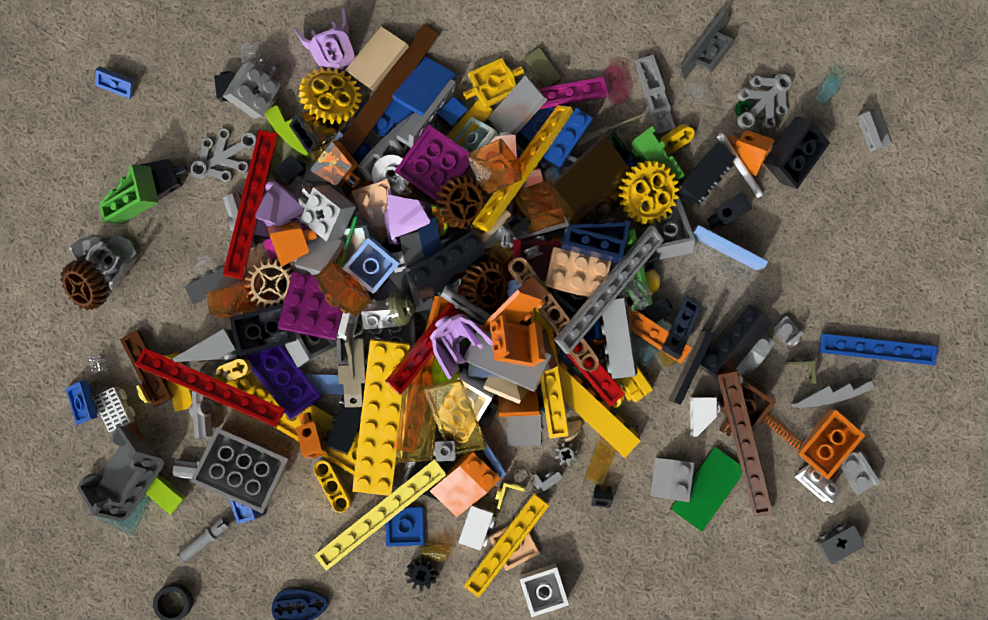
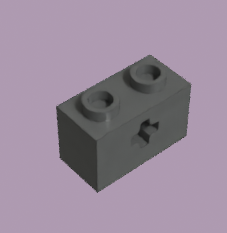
(850, 542)

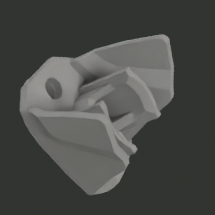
(103, 248)

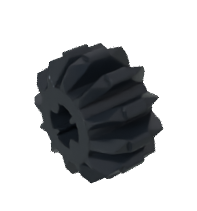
(414, 570)

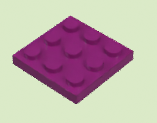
(432, 162)
(307, 310)

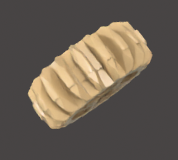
(263, 290)

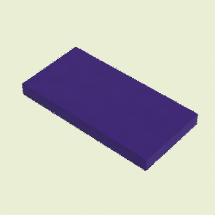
(284, 381)

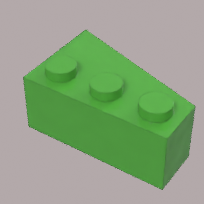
(648, 148)
(131, 197)

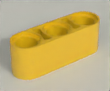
(332, 495)

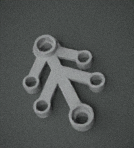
(766, 99)
(221, 157)

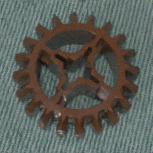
(462, 216)
(84, 284)
(479, 285)

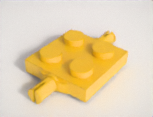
(492, 82)

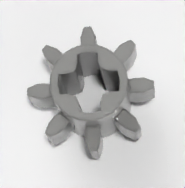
(564, 448)

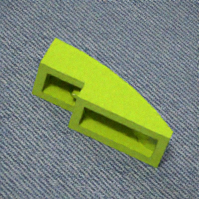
(282, 127)
(165, 495)

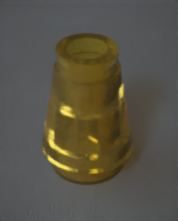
(436, 552)

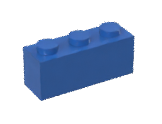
(568, 138)

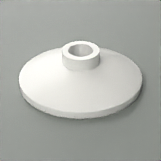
(383, 165)

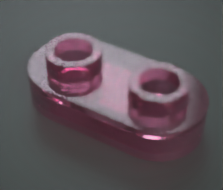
(616, 85)

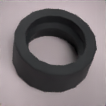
(174, 587)

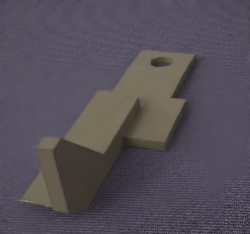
(598, 133)
(354, 373)

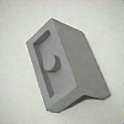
(874, 130)

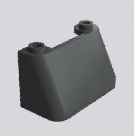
(124, 478)

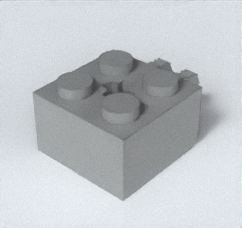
(250, 79)
(326, 211)

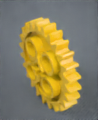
(330, 95)
(649, 192)

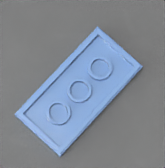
(729, 248)

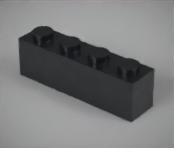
(345, 426)

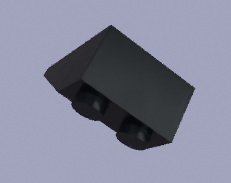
(259, 331)

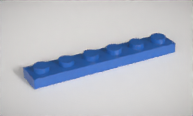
(878, 349)

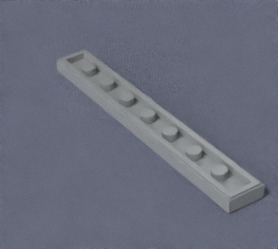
(609, 290)

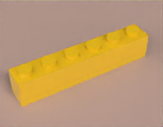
(597, 413)

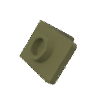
(811, 368)

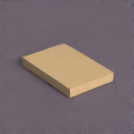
(377, 58)

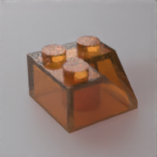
(495, 166)
(539, 206)
(342, 289)
(230, 301)

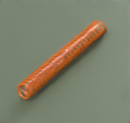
(790, 437)

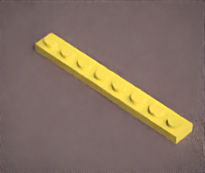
(380, 514)

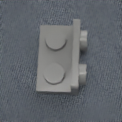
(859, 472)

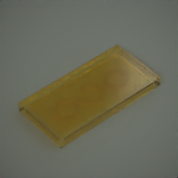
(455, 415)
(416, 426)

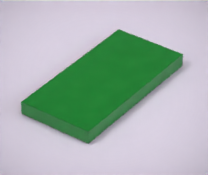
(709, 488)

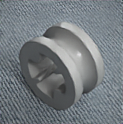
(532, 252)

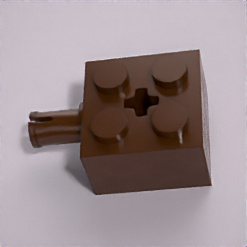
(760, 404)

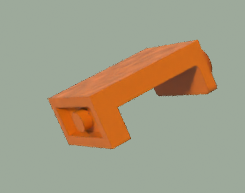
(517, 342)

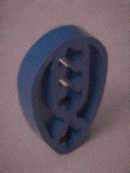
(296, 595)

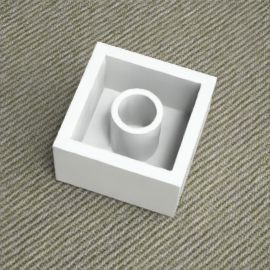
(543, 590)

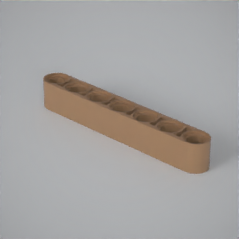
(561, 320)

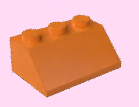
(521, 303)

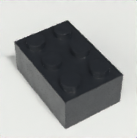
(796, 152)
(706, 174)

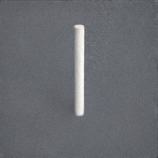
(741, 167)

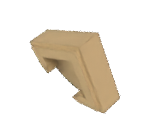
(574, 429)

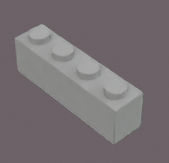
(619, 339)

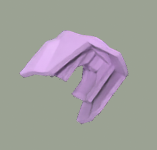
(331, 47)
(277, 208)
(404, 215)
(447, 339)

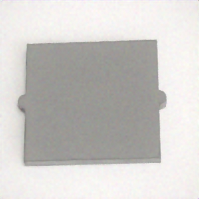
(524, 430)

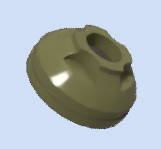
(401, 308)

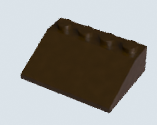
(591, 184)

